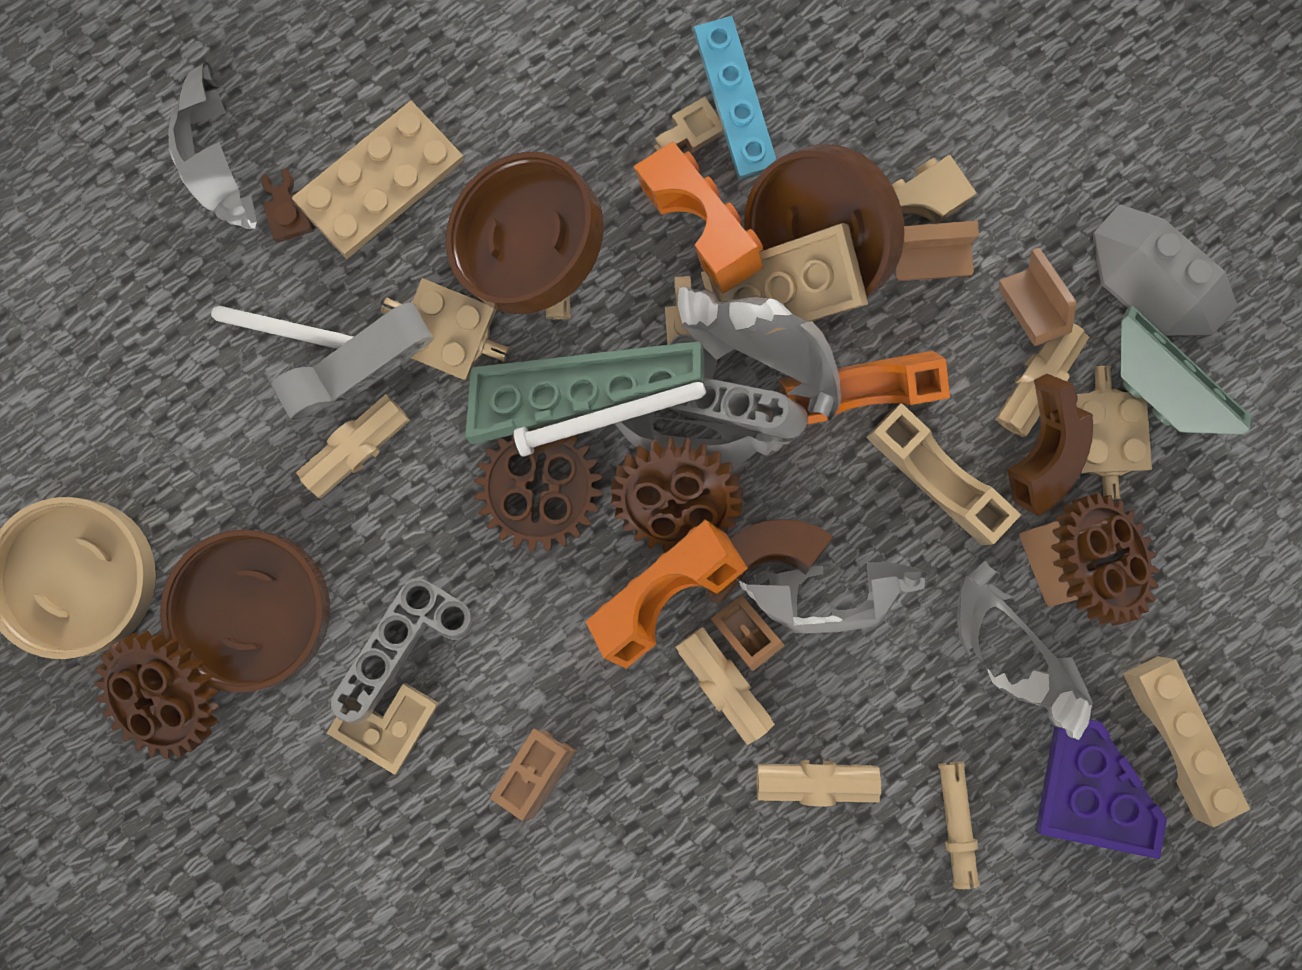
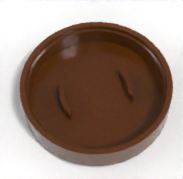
(827, 188)
(524, 233)
(246, 608)

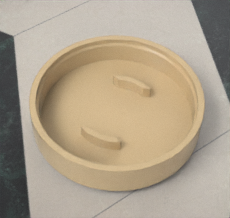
(72, 577)

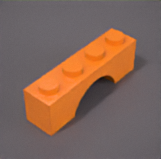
(724, 248)
(893, 380)
(628, 622)

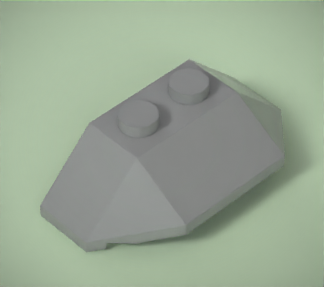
(1161, 274)

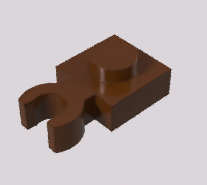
(282, 213)

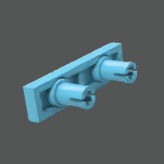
(734, 97)

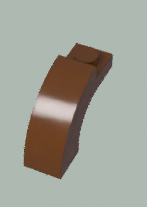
(1059, 451)
(776, 541)

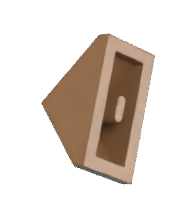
(747, 633)

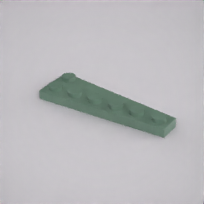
(573, 386)

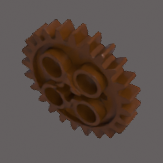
(575, 490)
(665, 503)
(1115, 588)
(157, 694)

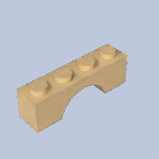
(935, 191)
(965, 499)
(1200, 764)

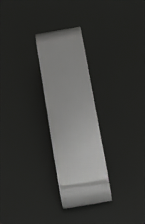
(353, 366)
(732, 400)
(396, 654)

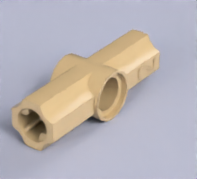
(1052, 358)
(352, 446)
(725, 686)
(818, 783)

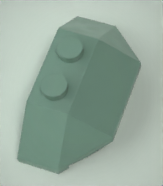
(1174, 383)

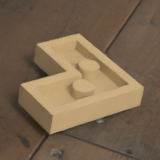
(389, 737)

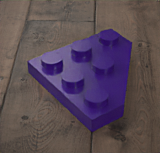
(1097, 796)

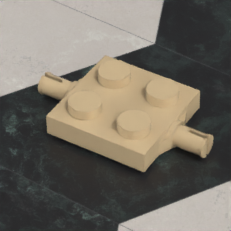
(458, 329)
(1119, 432)

